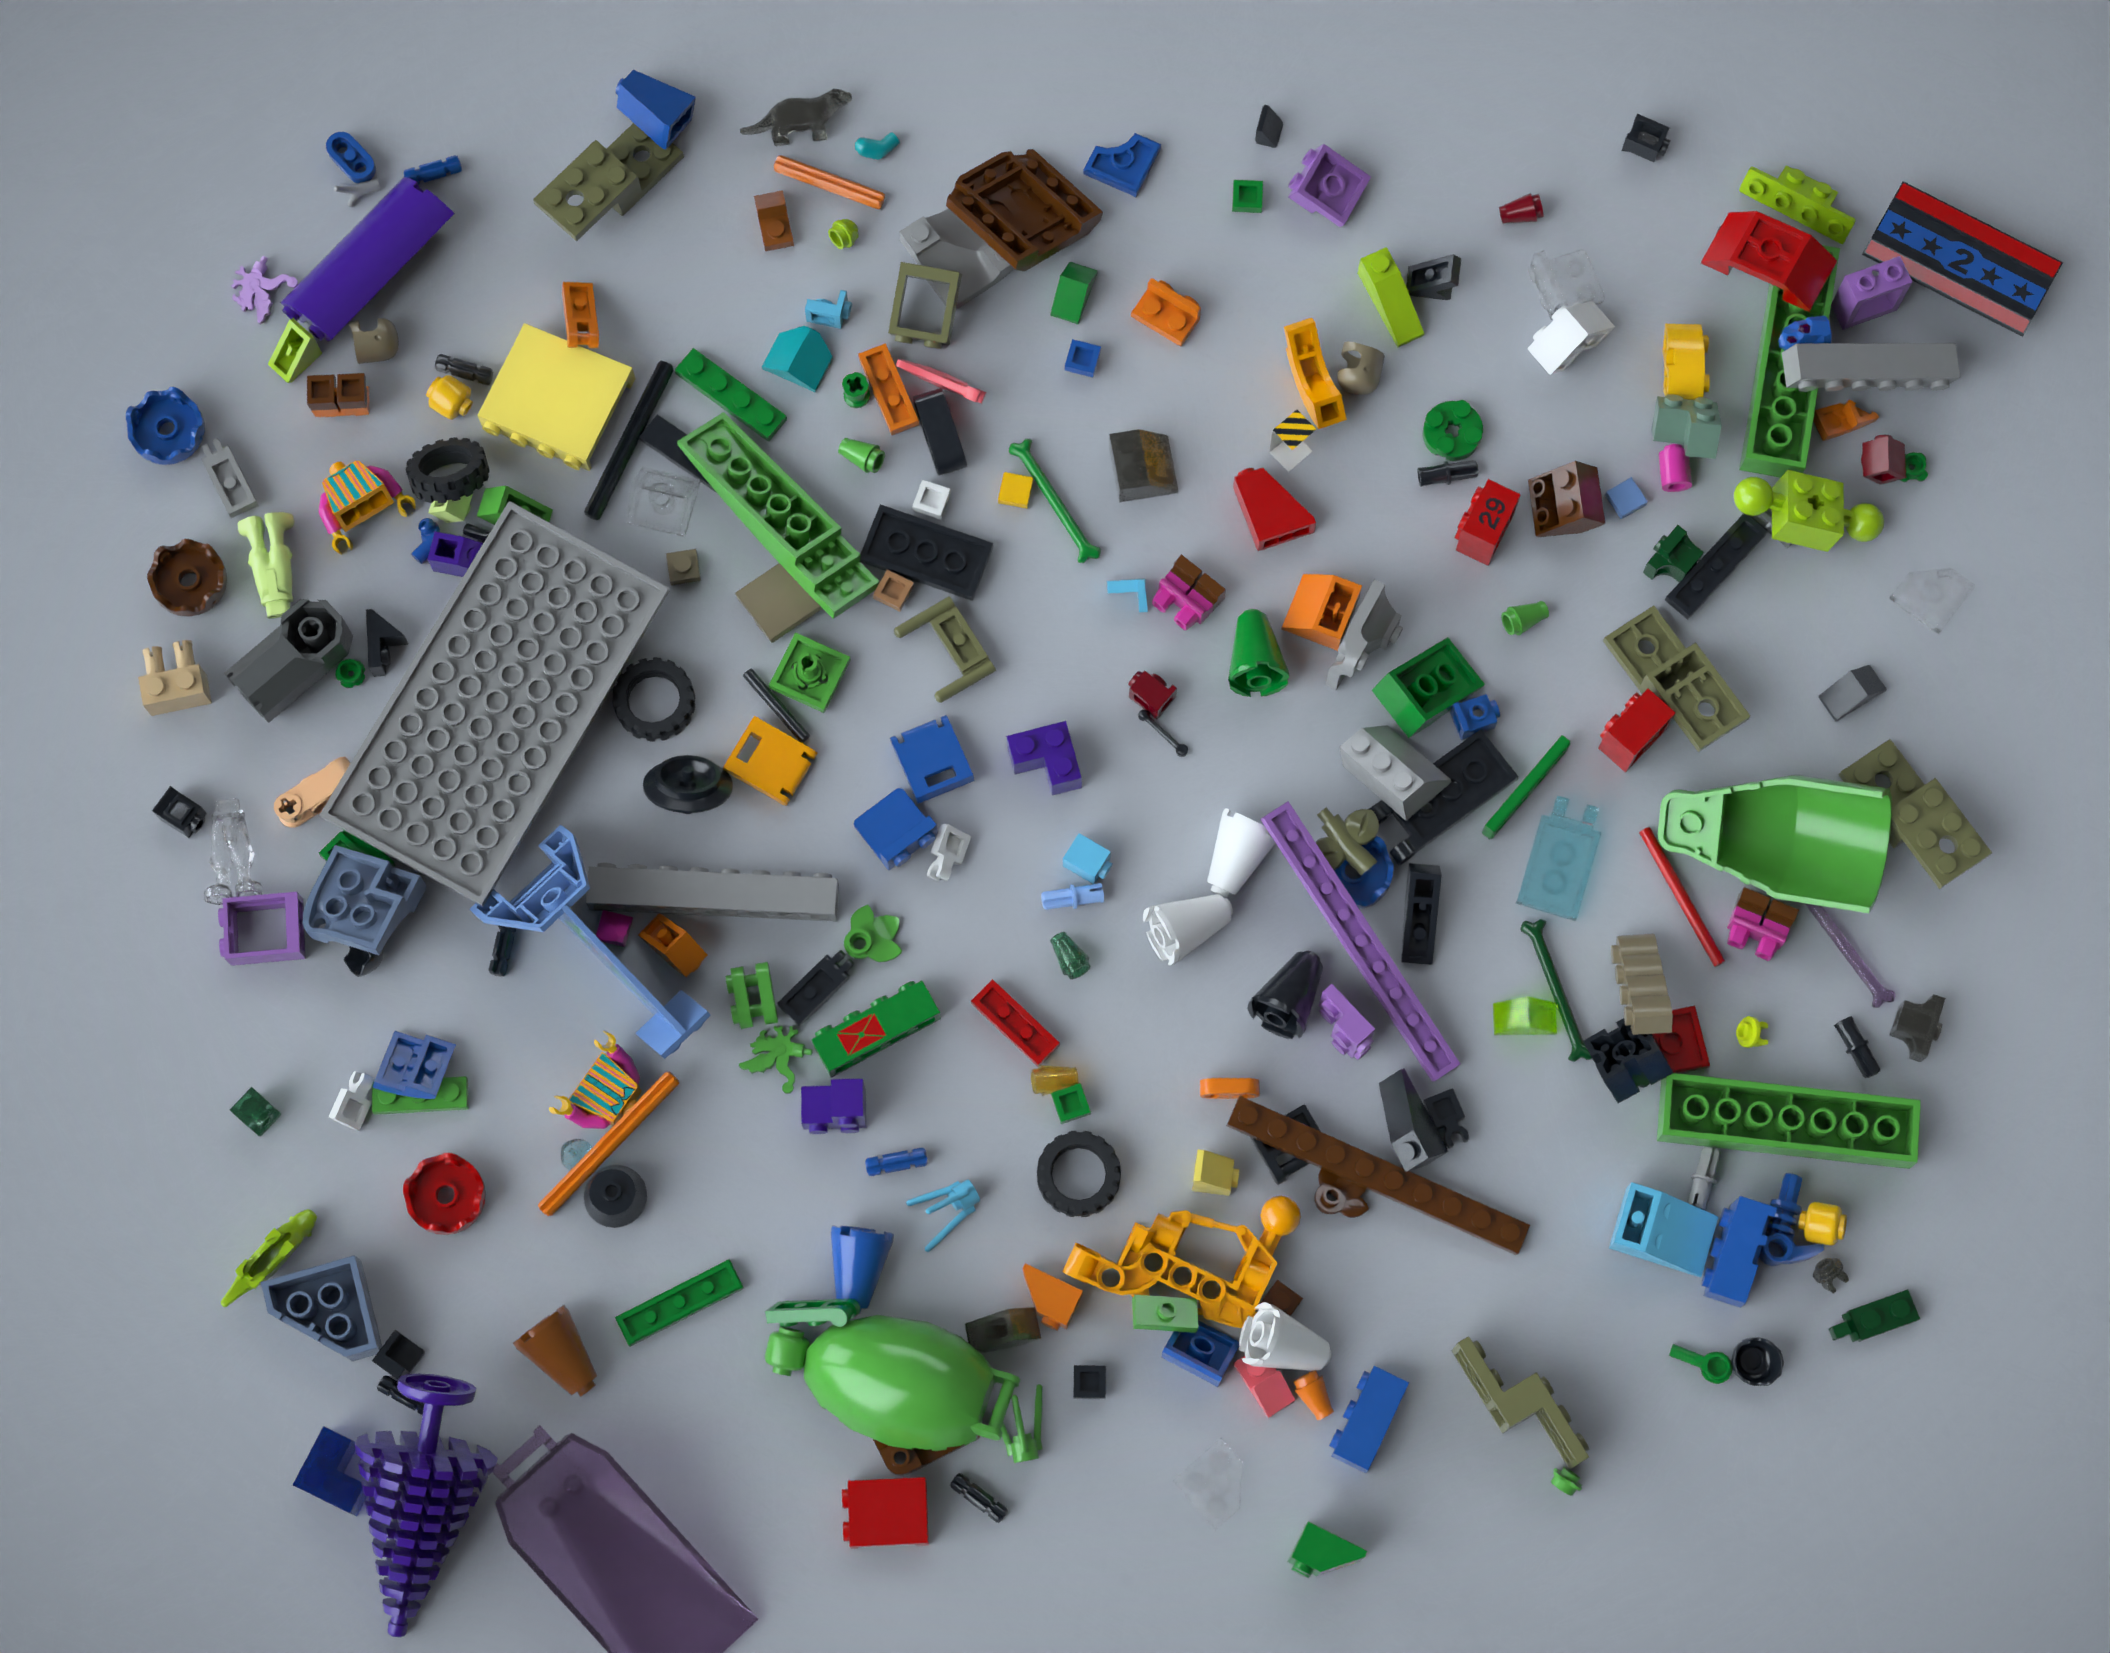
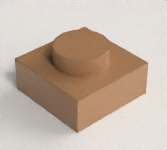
(893, 590)

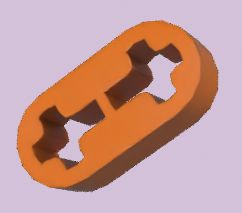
(1229, 1088)

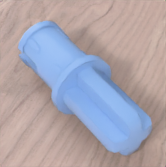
(1072, 896)

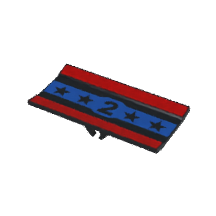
(1963, 258)

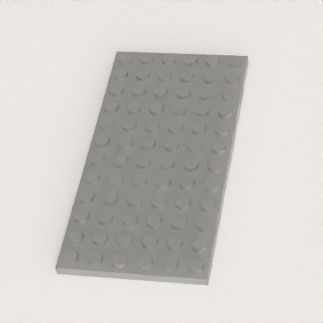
(495, 703)

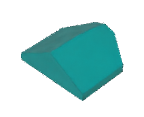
(799, 357)

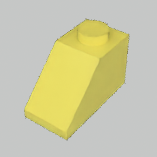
(1214, 1173)

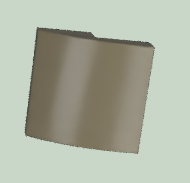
(777, 602)

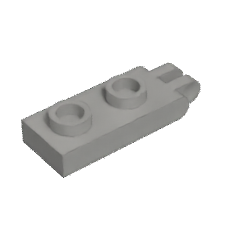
(228, 479)

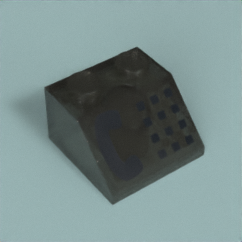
(1142, 465)

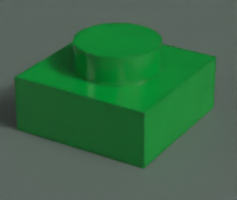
(1247, 196)
(1070, 1103)

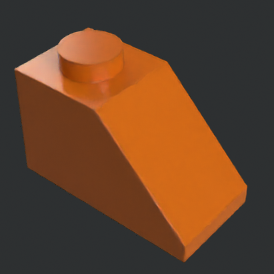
(673, 945)
(1052, 1297)

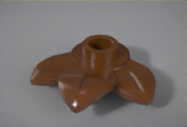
(1345, 1192)

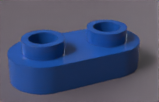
(352, 158)

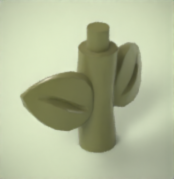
(1347, 838)

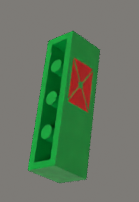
(875, 1028)

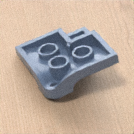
(360, 900)

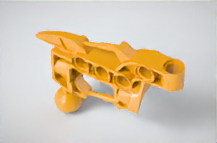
(1235, 1299)

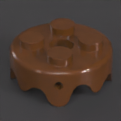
(176, 561)

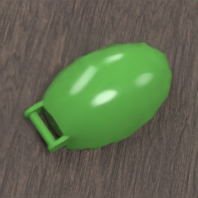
(906, 1383)

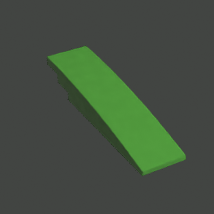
(780, 515)

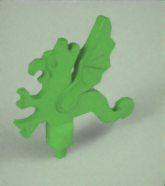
(779, 1051)

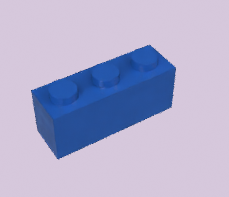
(1368, 1418)

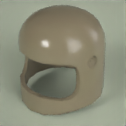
(376, 344)
(1362, 373)

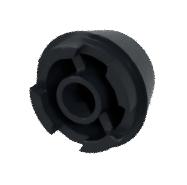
(615, 1196)

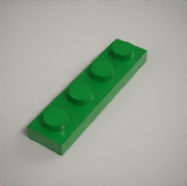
(730, 394)

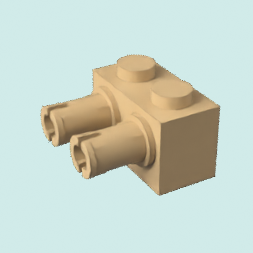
(175, 688)

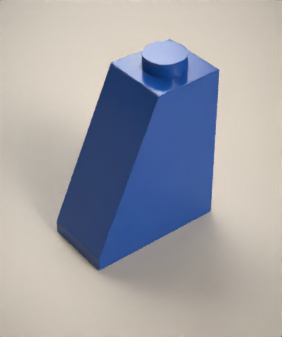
(655, 107)

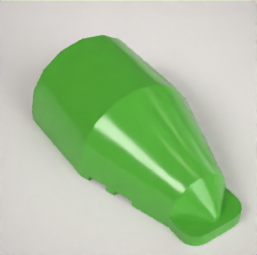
(1788, 836)

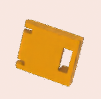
(774, 764)

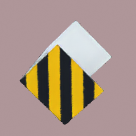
(1288, 439)

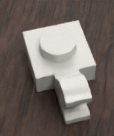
(950, 848)
(351, 1104)

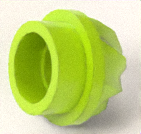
(843, 233)

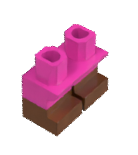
(1190, 591)
(1773, 927)

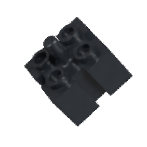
(1627, 1060)

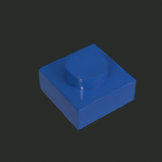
(1082, 358)

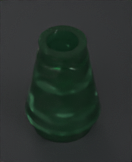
(1070, 956)

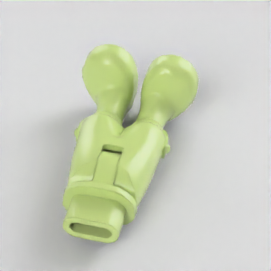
(272, 568)

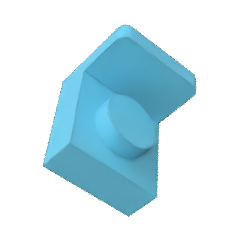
(828, 314)

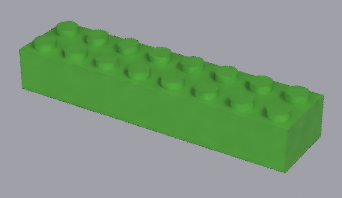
(1777, 415)
(1789, 1120)

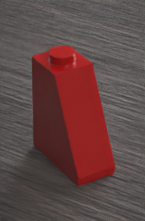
(1270, 509)

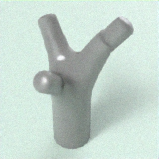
(358, 189)

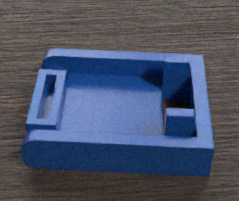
(929, 752)

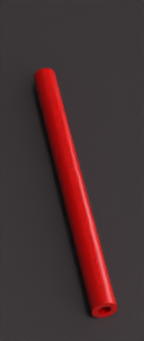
(1682, 897)

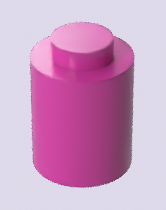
(1674, 469)

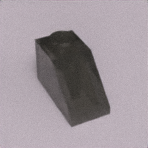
(1003, 1329)

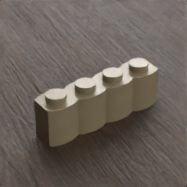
(1643, 984)

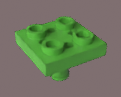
(809, 671)

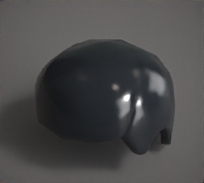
(361, 961)
(1757, 1361)

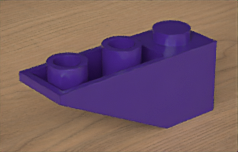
(452, 553)

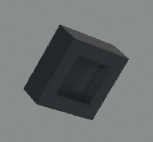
(1089, 1382)

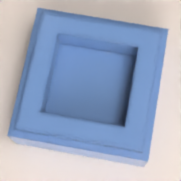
(1626, 498)

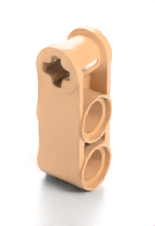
(310, 794)

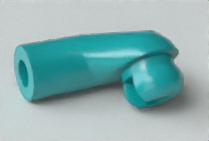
(876, 149)

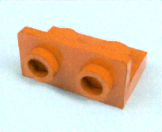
(1167, 311)

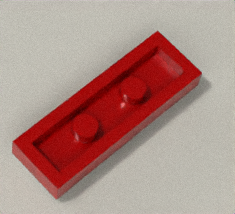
(1015, 1023)

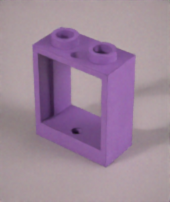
(1870, 296)
(295, 931)

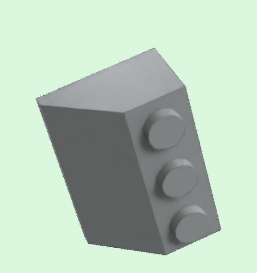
(1392, 769)

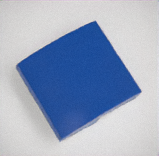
(414, 1066)

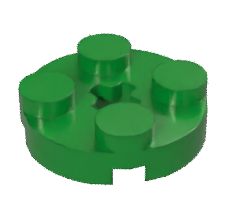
(1458, 414)

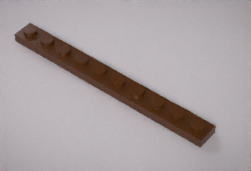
(1378, 1175)

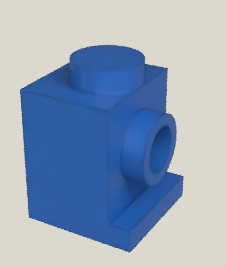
(1468, 723)

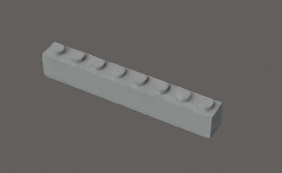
(713, 892)

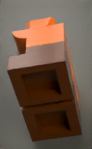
(346, 399)

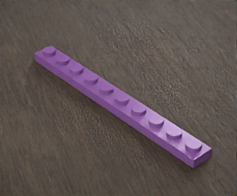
(1360, 941)

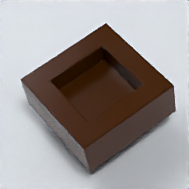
(1283, 1298)

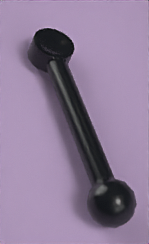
(1181, 749)

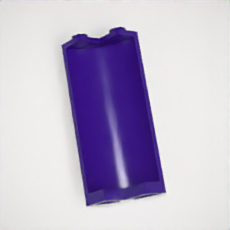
(366, 259)

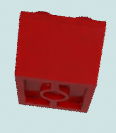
(1773, 254)

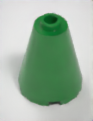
(1256, 657)

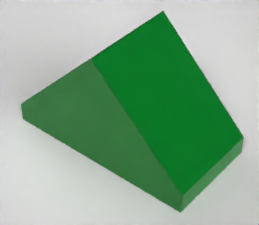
(1073, 292)

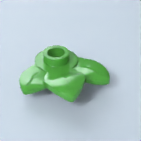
(876, 933)

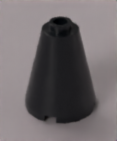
(1288, 996)

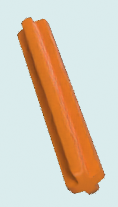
(829, 182)

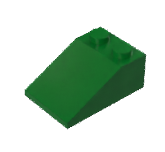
(1427, 687)

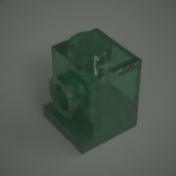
(255, 1112)

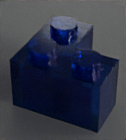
(324, 1472)

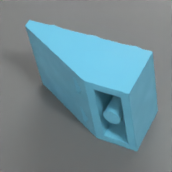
(1663, 1230)

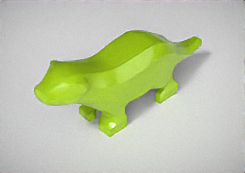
(270, 1255)

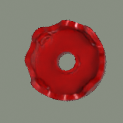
(435, 1174)

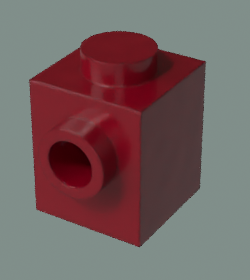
(1883, 459)

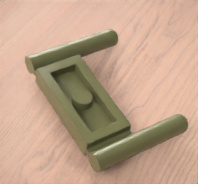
(957, 640)

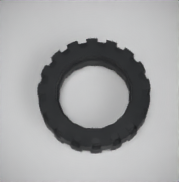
(451, 486)
(648, 669)
(1070, 1141)

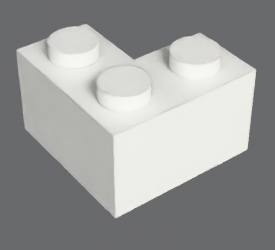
(1569, 334)

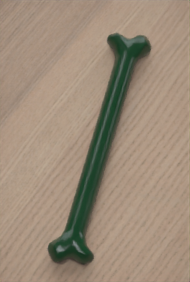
(1535, 932)

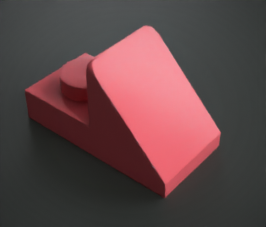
(1266, 1386)

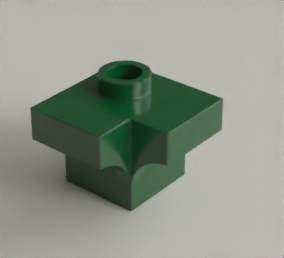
(1673, 556)

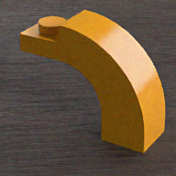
(1311, 376)

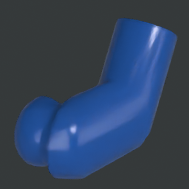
(427, 530)

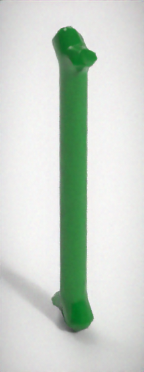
(1086, 550)

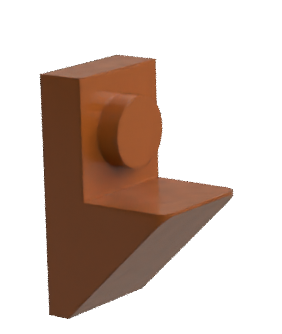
(774, 220)

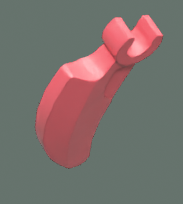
(942, 380)

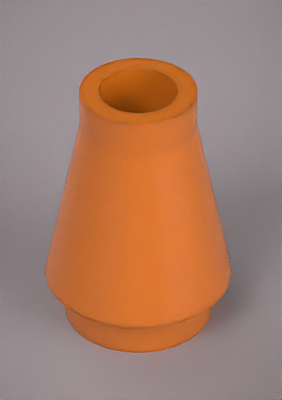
(1314, 1394)

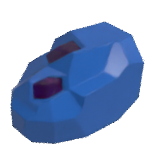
(1807, 331)

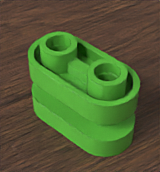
(739, 983)

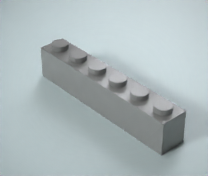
(1871, 365)

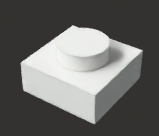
(931, 499)

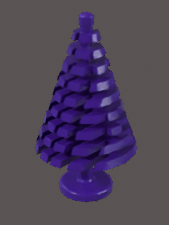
(419, 1494)

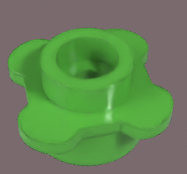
(1566, 1481)

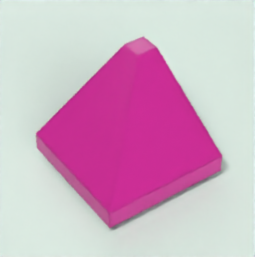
(614, 928)

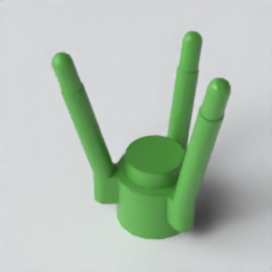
(1023, 1446)

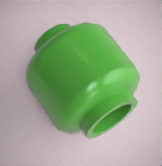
(786, 1350)

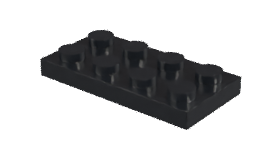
(926, 552)

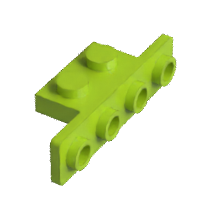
(1800, 200)

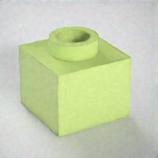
(451, 510)

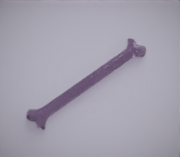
(1878, 992)

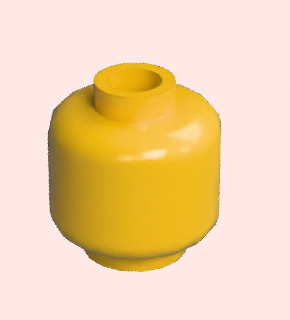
(449, 397)
(1823, 1223)

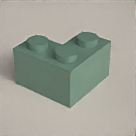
(1688, 423)

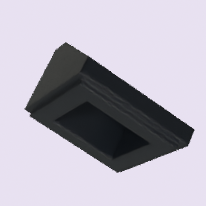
(1268, 128)

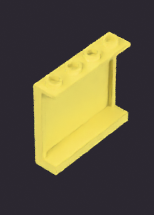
(554, 397)

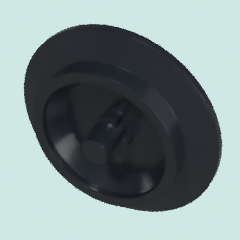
(687, 784)

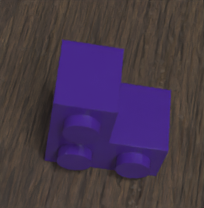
(1047, 748)
(834, 1106)

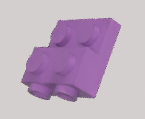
(1328, 184)
(1351, 1030)

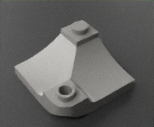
(951, 245)
(1371, 628)

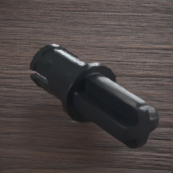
(1447, 472)
(1857, 1047)

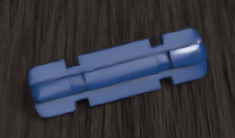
(434, 170)
(896, 1161)

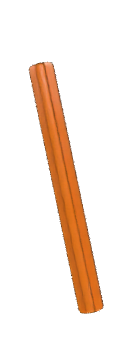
(608, 1143)

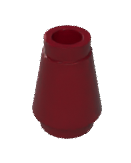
(1524, 209)

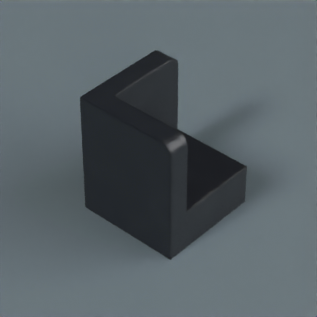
(398, 1355)

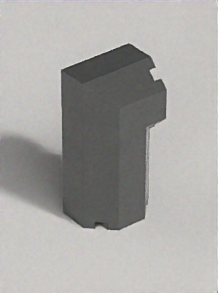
(292, 657)

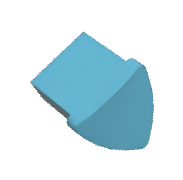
(1130, 585)

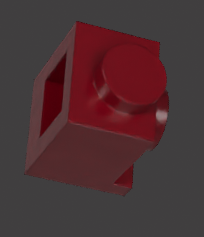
(1151, 693)

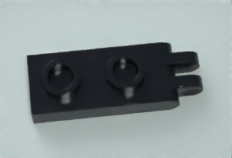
(815, 988)

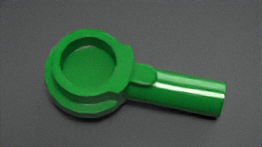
(1714, 1366)

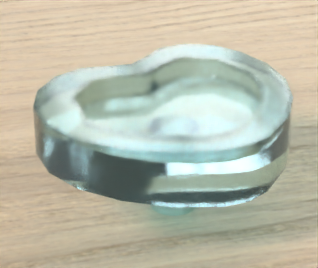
(573, 1152)

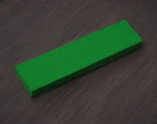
(1526, 787)
(679, 1302)

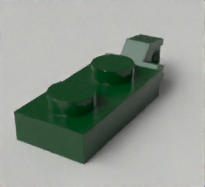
(1876, 1317)

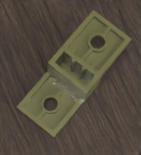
(606, 180)
(1678, 677)
(1921, 815)
(1521, 1402)

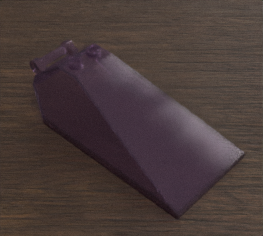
(614, 1553)

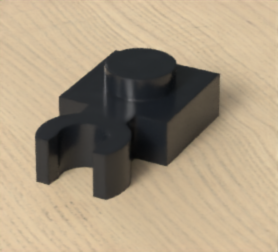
(1446, 1112)

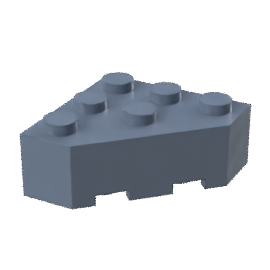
(328, 1306)

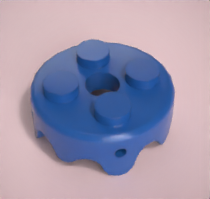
(162, 408)
(1375, 881)

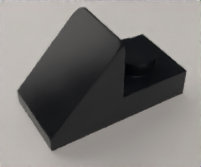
(1434, 278)
(379, 637)

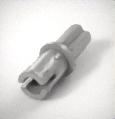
(1704, 1177)

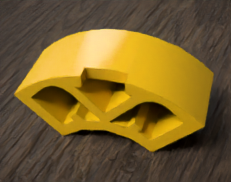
(1685, 361)

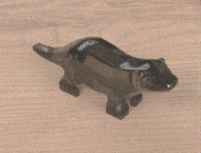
(800, 116)

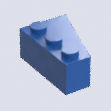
(1737, 1251)

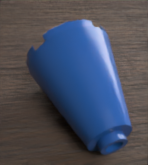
(858, 1261)

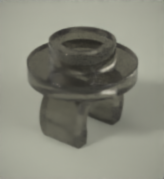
(1827, 1270)

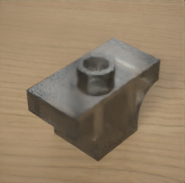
(1918, 1025)

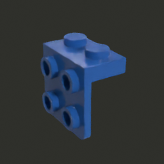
(895, 828)

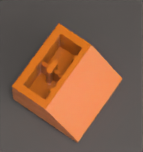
(1322, 609)

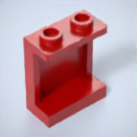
(886, 1512)

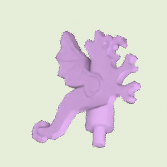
(255, 284)

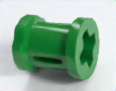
(859, 397)

